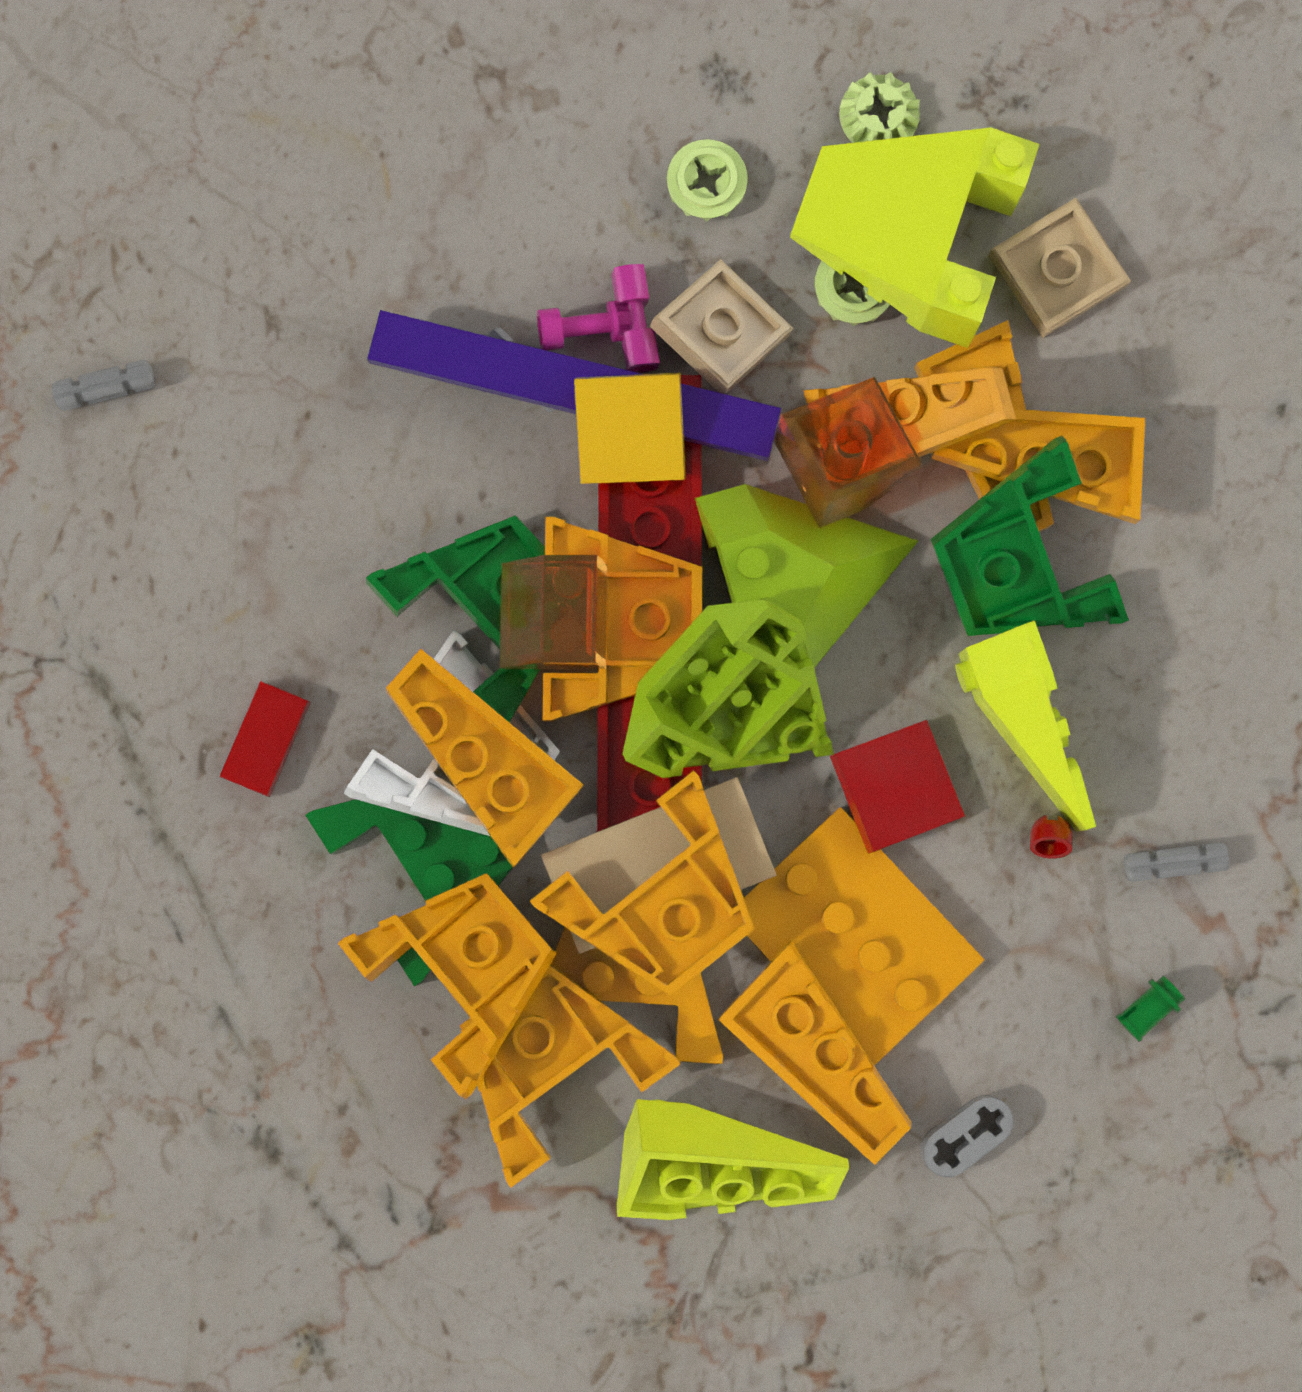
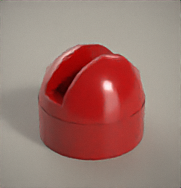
(1051, 838)

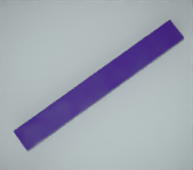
(549, 378)

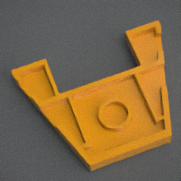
(647, 610)
(677, 916)
(480, 954)
(613, 982)
(547, 1043)

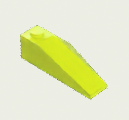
(1013, 689)
(697, 1158)

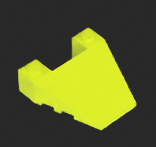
(893, 212)

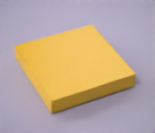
(630, 428)

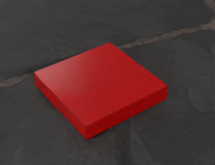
(897, 786)

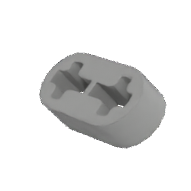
(976, 1145)

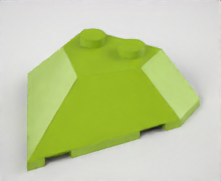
(781, 555)
(729, 695)

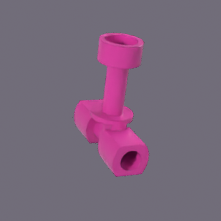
(623, 321)

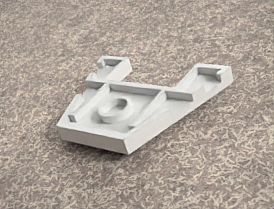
(433, 794)

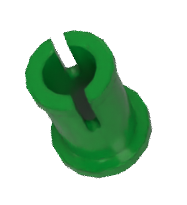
(1151, 1008)

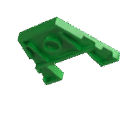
(1000, 562)
(472, 576)
(430, 852)

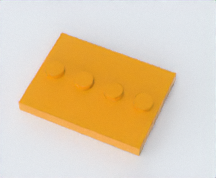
(861, 932)

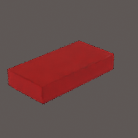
(265, 739)

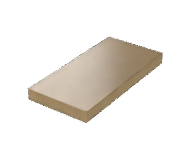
(629, 853)

